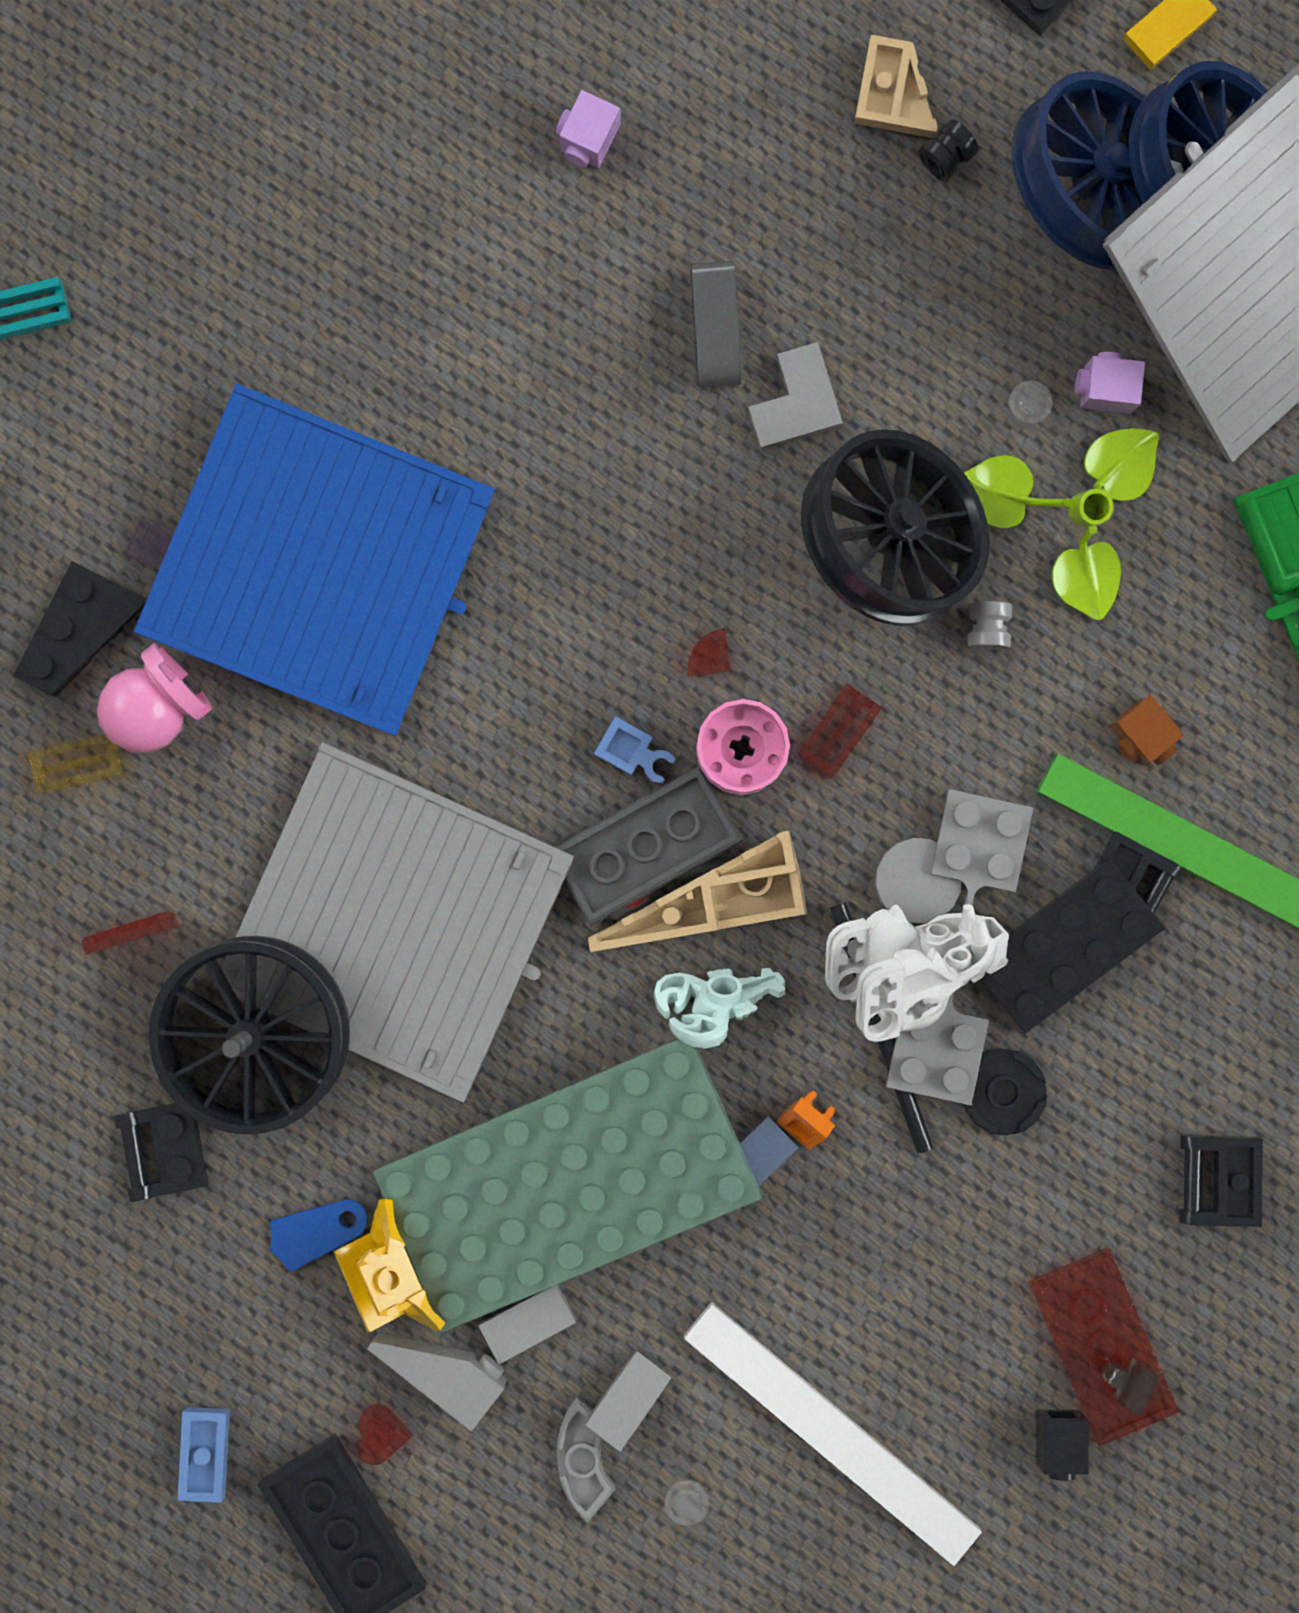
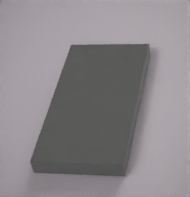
(647, 845)

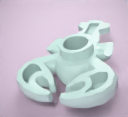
(713, 1003)

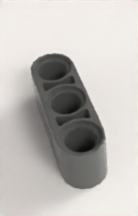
(716, 324)

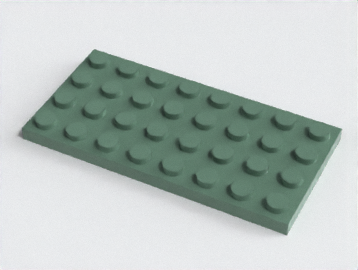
(567, 1183)

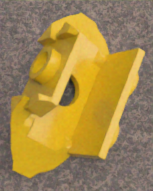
(383, 1276)

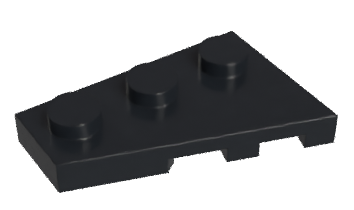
(75, 628)

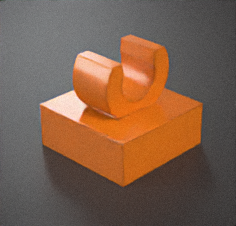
(806, 1122)

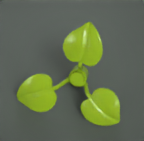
(1121, 465)

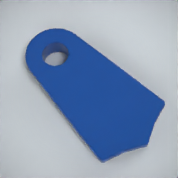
(315, 1232)

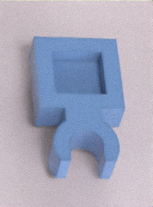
(627, 748)

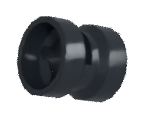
(947, 151)

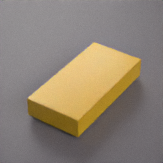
(1167, 28)

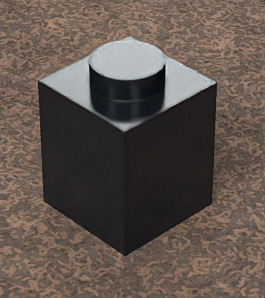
(1062, 1443)

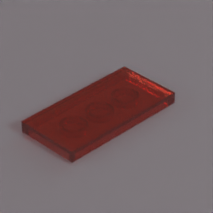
(1096, 1324)

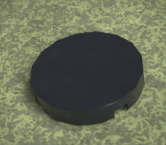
(994, 1089)

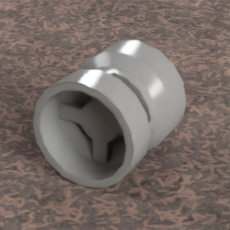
(989, 629)

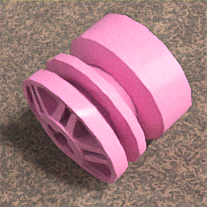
(766, 738)

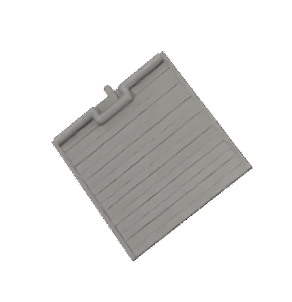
(1220, 270)
(409, 911)

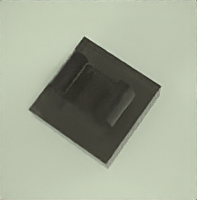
(1132, 1385)

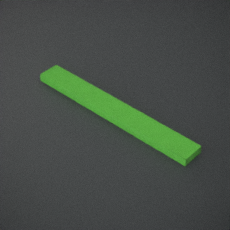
(1173, 838)

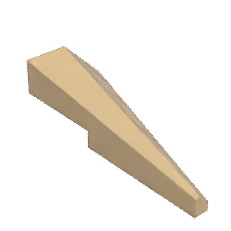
(744, 891)

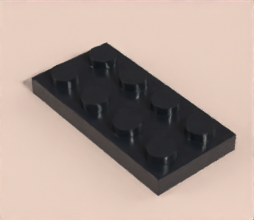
(1071, 945)
(341, 1531)

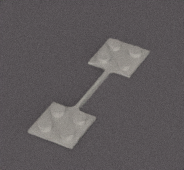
(980, 846)

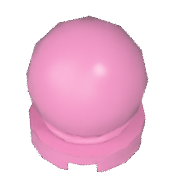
(148, 704)

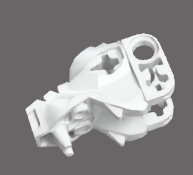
(909, 969)

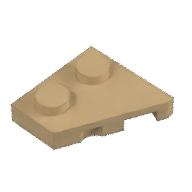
(893, 90)

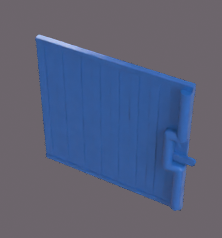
(315, 560)

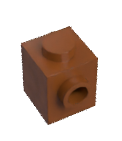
(1146, 733)

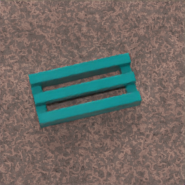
(36, 323)

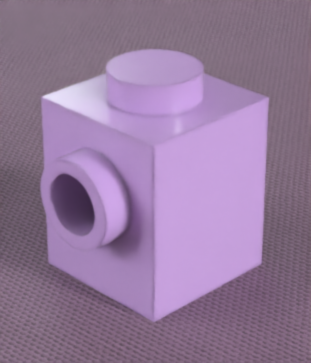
(588, 130)
(1110, 383)

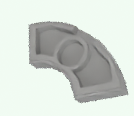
(581, 1462)

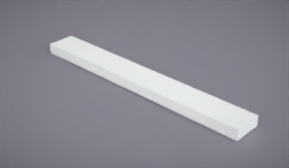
(832, 1434)

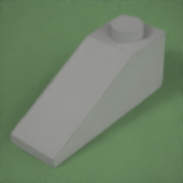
(446, 1375)

